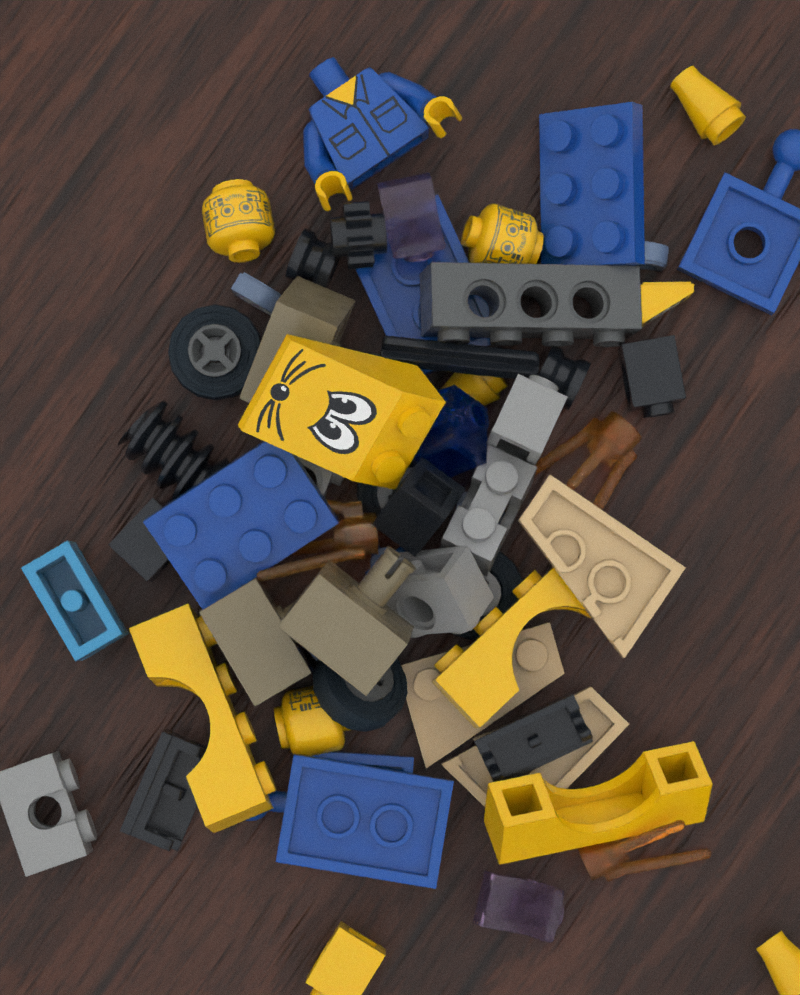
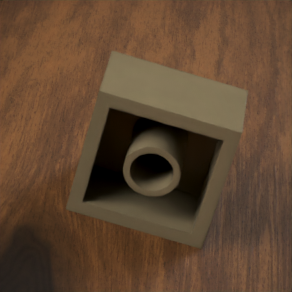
(304, 312)
(350, 622)
(252, 642)

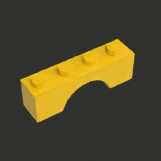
(482, 675)
(227, 779)
(538, 819)

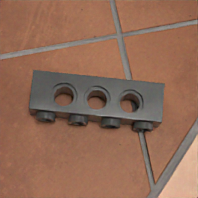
(609, 290)

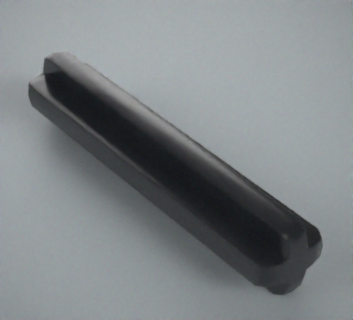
(461, 357)

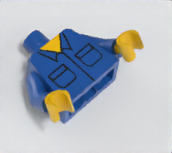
(365, 126)

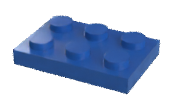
(592, 186)
(395, 287)
(240, 522)
(364, 821)

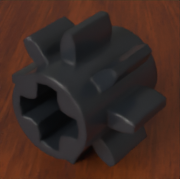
(358, 235)

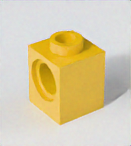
(345, 963)

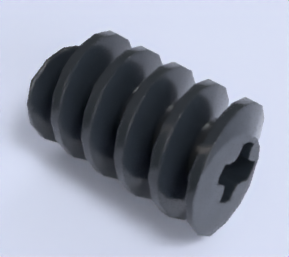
(169, 451)

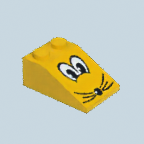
(343, 410)

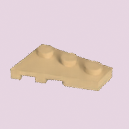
(601, 561)
(599, 717)
(438, 722)

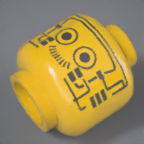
(238, 220)
(502, 236)
(306, 726)

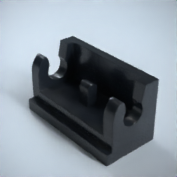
(534, 739)
(164, 797)

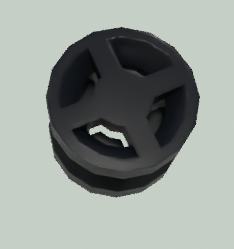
(312, 260)
(564, 373)

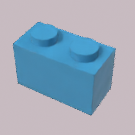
(74, 600)

